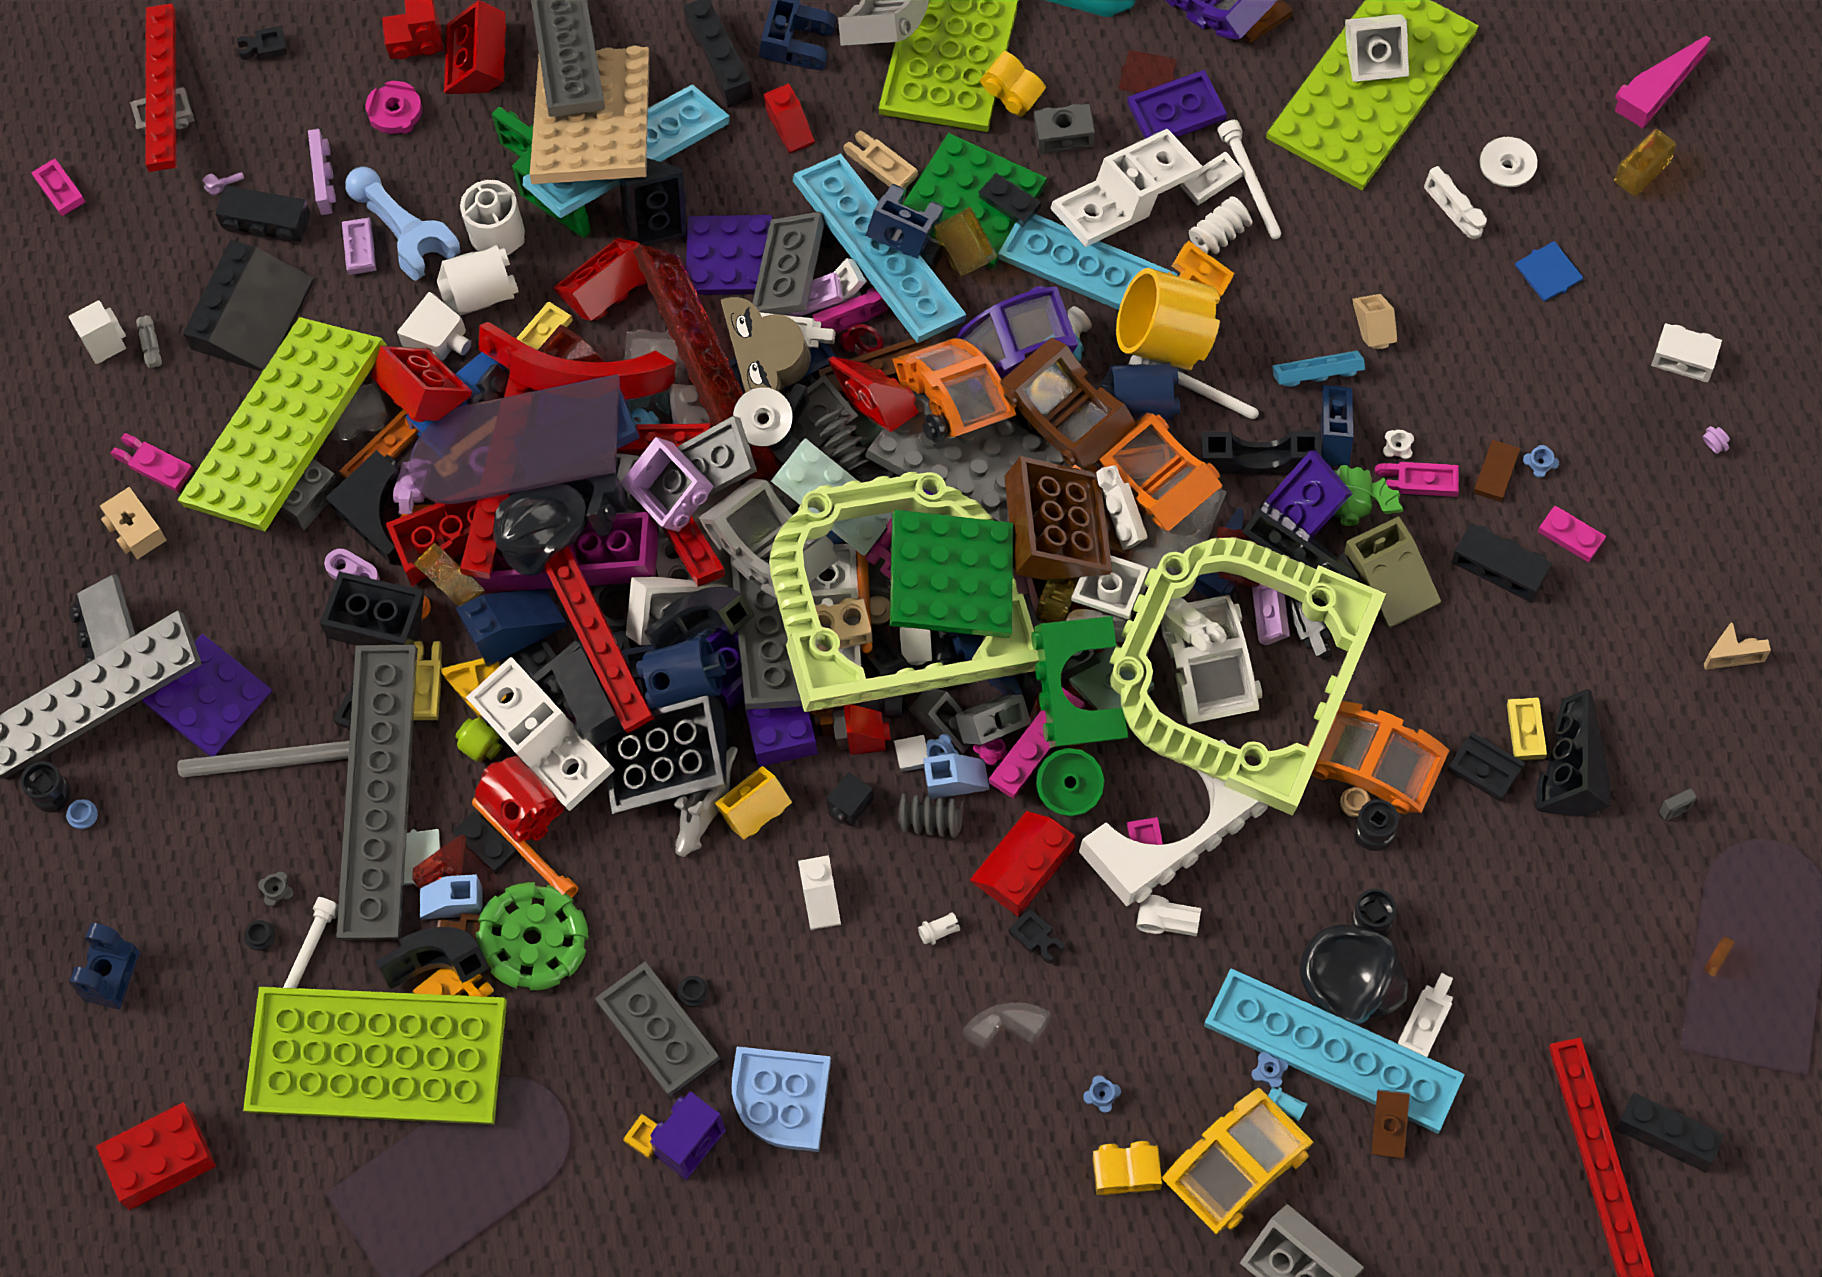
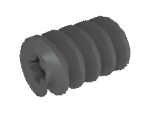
(841, 439)
(930, 816)

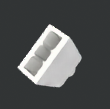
(435, 328)

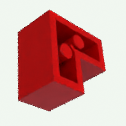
(413, 32)

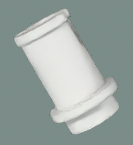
(938, 928)

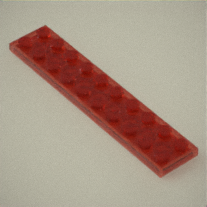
(697, 344)

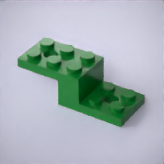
(518, 139)

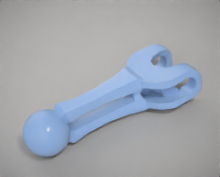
(413, 235)

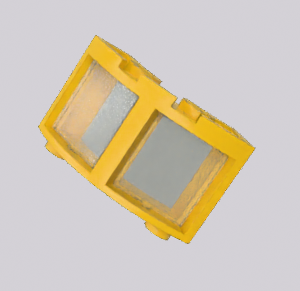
(1237, 1160)

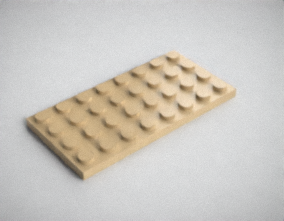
(600, 142)

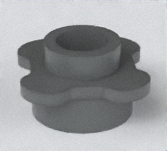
(275, 880)

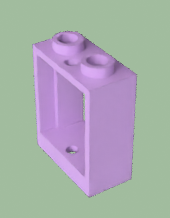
(649, 468)

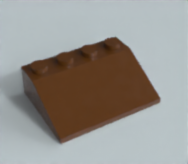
(1056, 521)

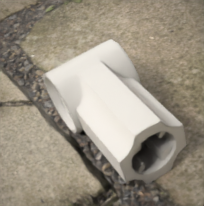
(1159, 916)

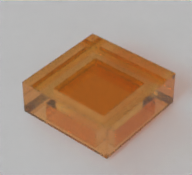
(1719, 956)

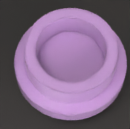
(1716, 439)

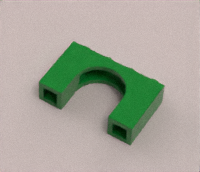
(1066, 722)

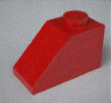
(788, 118)
(865, 730)

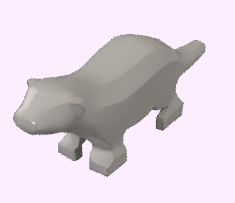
(699, 811)

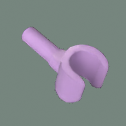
(215, 186)

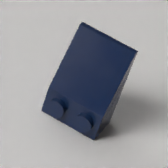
(509, 621)

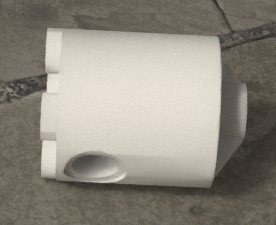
(492, 216)
(476, 280)

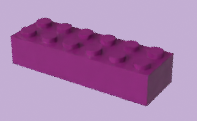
(604, 560)

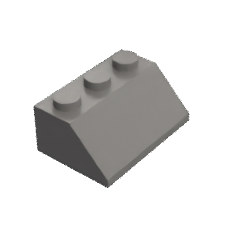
(1297, 1249)

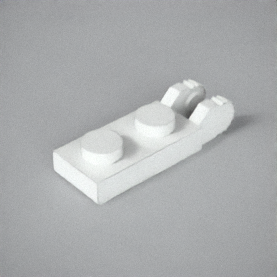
(1454, 203)
(1192, 625)

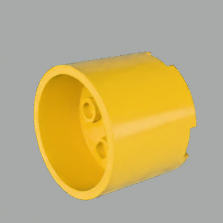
(1167, 319)

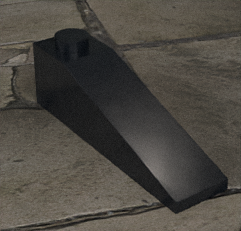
(1286, 538)

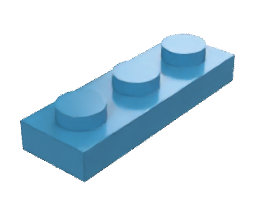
(1318, 368)

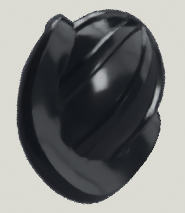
(538, 525)
(1353, 973)

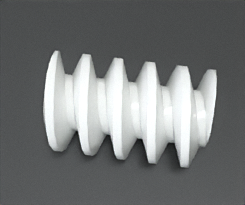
(1220, 225)

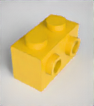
(753, 803)

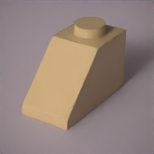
(1376, 320)

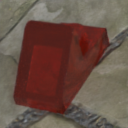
(446, 859)

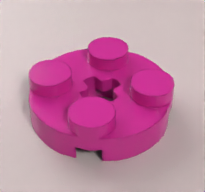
(394, 121)

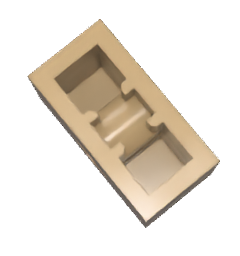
(142, 534)

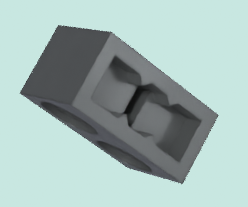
(993, 719)

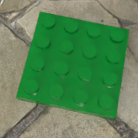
(957, 177)
(951, 574)

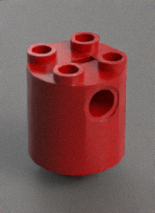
(517, 799)

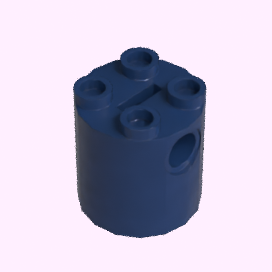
(1144, 389)
(691, 668)

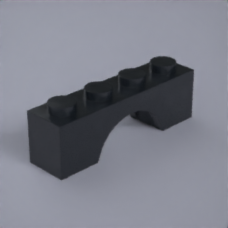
(722, 57)
(1240, 456)

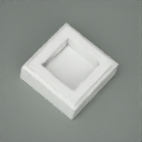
(911, 753)

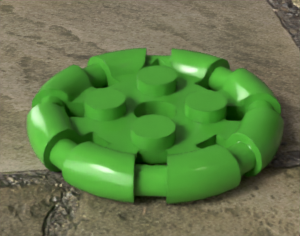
(535, 918)

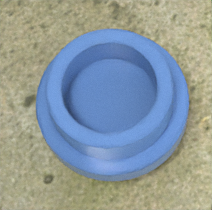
(82, 814)

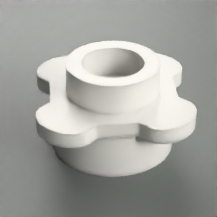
(1401, 437)

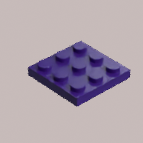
(725, 252)
(211, 699)

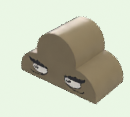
(767, 348)

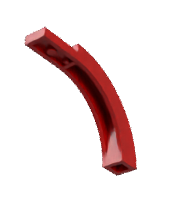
(541, 371)

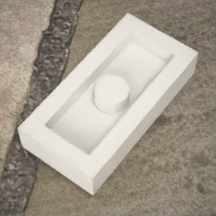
(1213, 178)

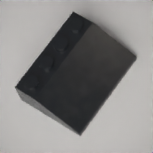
(247, 307)
(668, 756)

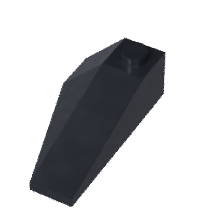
(1577, 769)

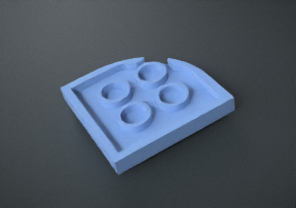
(781, 1096)

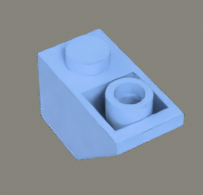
(954, 775)
(451, 897)

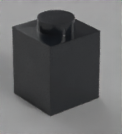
(849, 799)

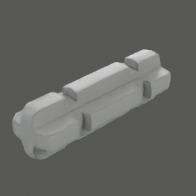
(149, 342)

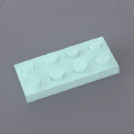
(810, 469)

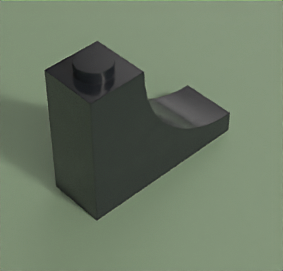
(362, 501)

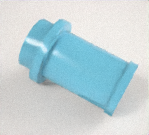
(1287, 1103)

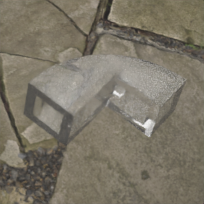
(1019, 1018)

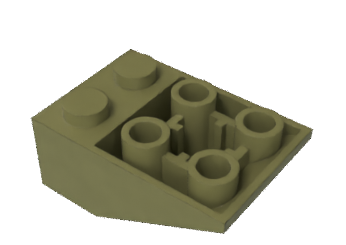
(1391, 563)

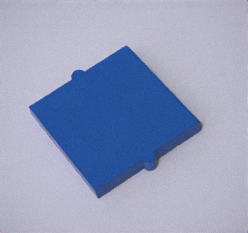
(1549, 271)

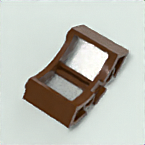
(1065, 406)

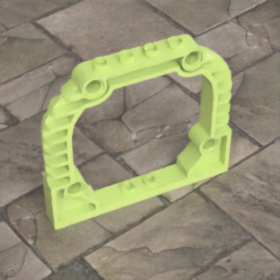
(831, 678)
(1282, 772)

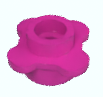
(991, 751)

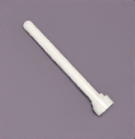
(1231, 134)
(1206, 390)
(323, 914)

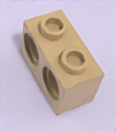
(837, 614)

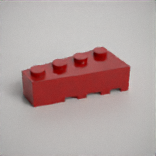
(438, 524)

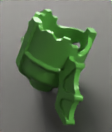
(1364, 492)

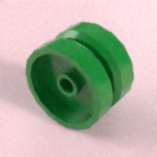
(1057, 769)

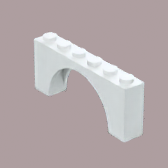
(1137, 867)

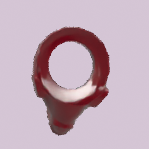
(852, 343)

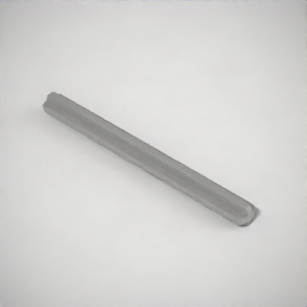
(263, 759)

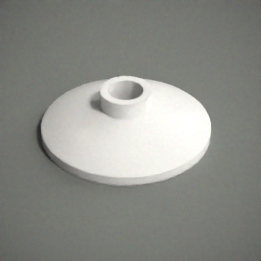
(1508, 152)
(767, 402)

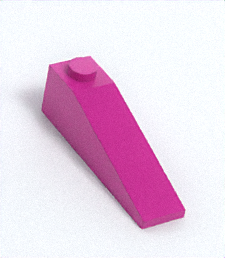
(1653, 87)

